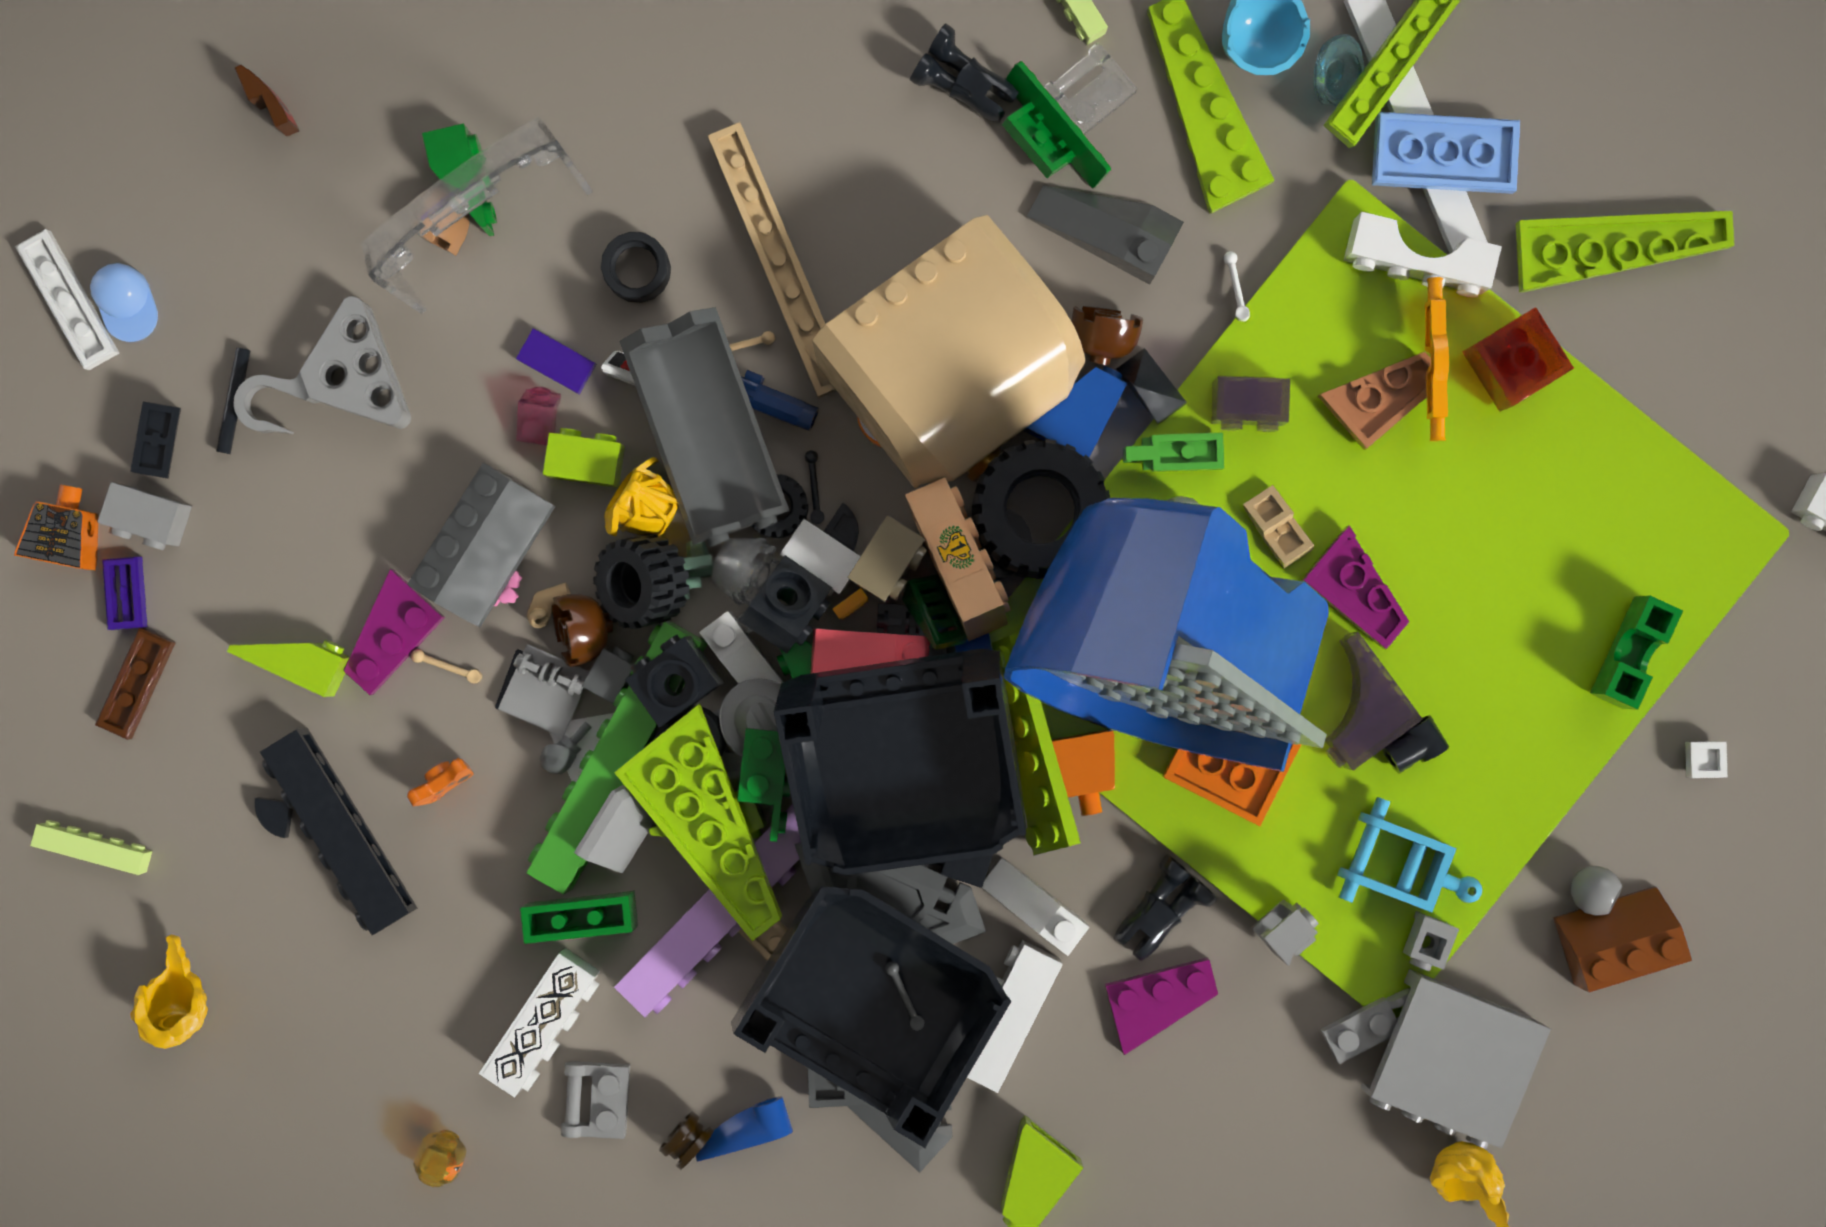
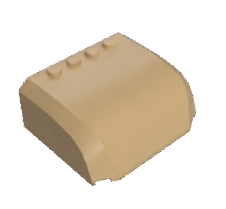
(952, 354)

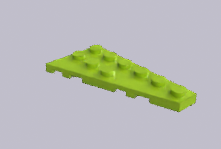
(694, 804)

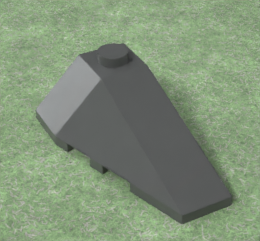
(1116, 230)

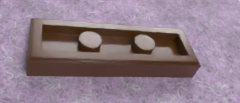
(135, 683)

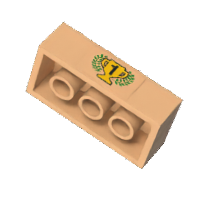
(957, 558)

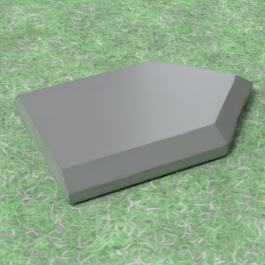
(615, 831)

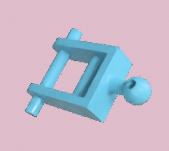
(1436, 876)

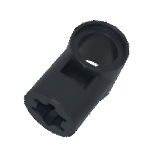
(1418, 743)

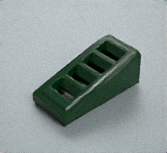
(931, 591)

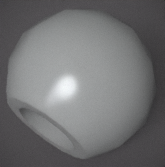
(1595, 890)

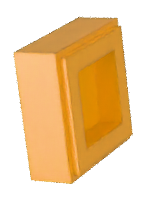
(851, 604)

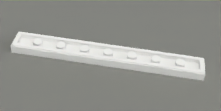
(1449, 207)

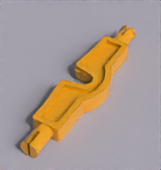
(1437, 346)

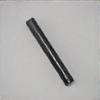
(230, 418)

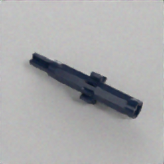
(777, 403)

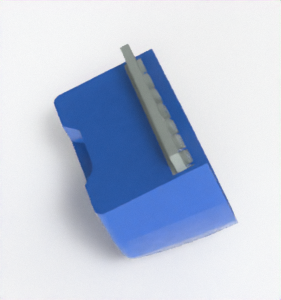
(1173, 634)

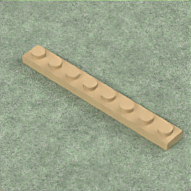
(772, 246)

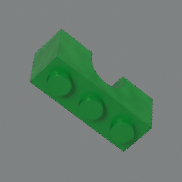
(1643, 630)

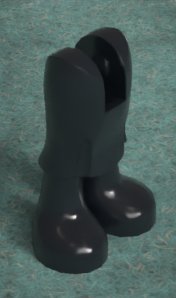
(972, 81)
(1158, 917)

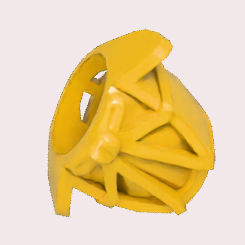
(641, 503)

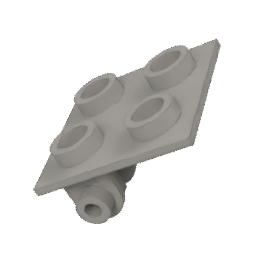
(544, 690)

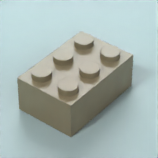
(888, 560)

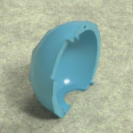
(1265, 34)

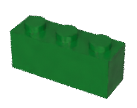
(579, 917)

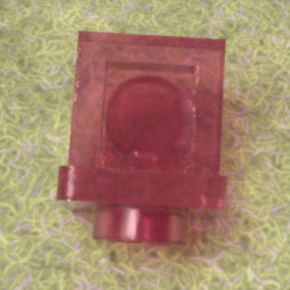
(537, 415)

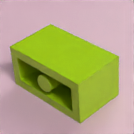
(584, 459)

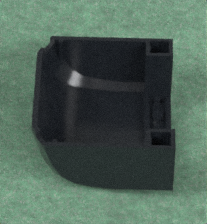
(902, 762)
(844, 1018)

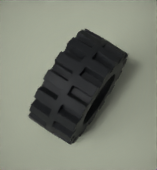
(798, 511)

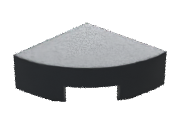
(844, 527)
(274, 816)

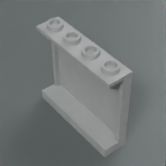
(1457, 1061)

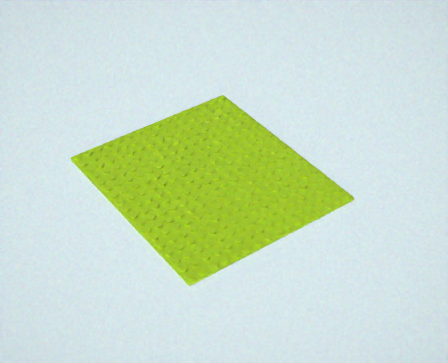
(1503, 553)

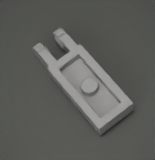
(1363, 1027)

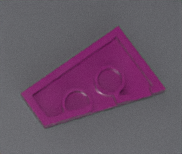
(1356, 591)
(392, 631)
(1158, 999)

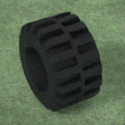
(641, 581)

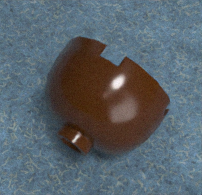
(1105, 333)
(580, 627)

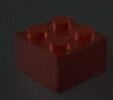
(1518, 359)

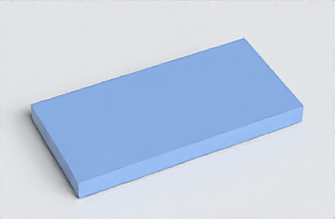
(1446, 152)

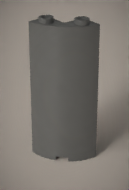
(704, 426)

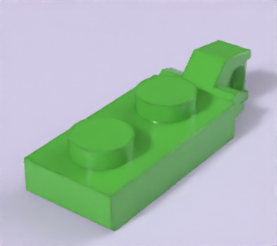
(1178, 452)

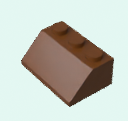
(1623, 945)

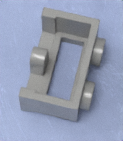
(1287, 930)

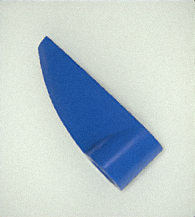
(749, 1128)

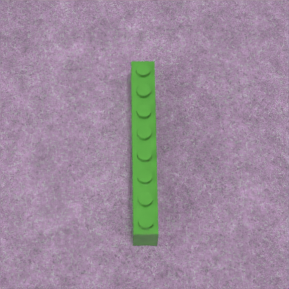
(619, 741)

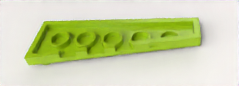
(1216, 132)
(1589, 247)
(1043, 789)

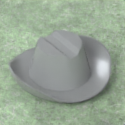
(748, 706)

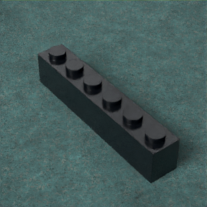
(337, 830)

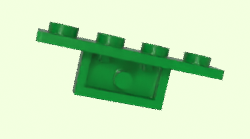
(1048, 132)
(764, 775)

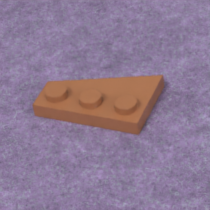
(1380, 399)

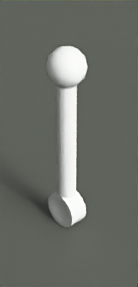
(1242, 311)

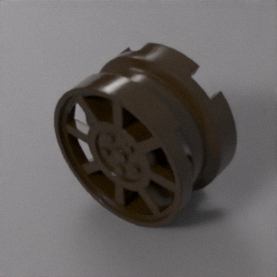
(686, 1140)

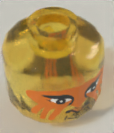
(439, 1158)

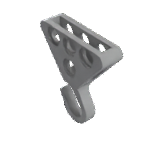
(332, 352)

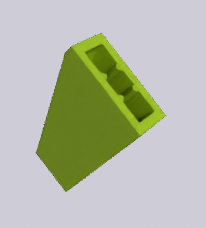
(1036, 1176)

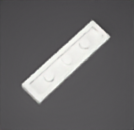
(67, 299)

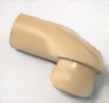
(541, 605)

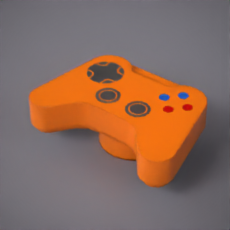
(440, 781)

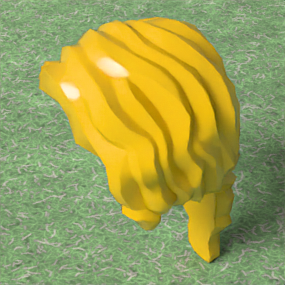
(171, 1003)
(1471, 1174)

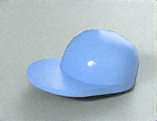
(124, 302)

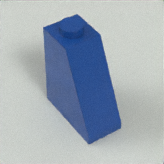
(1083, 413)

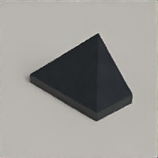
(1151, 386)

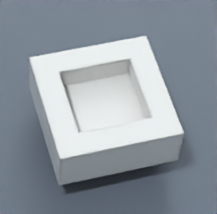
(1706, 759)

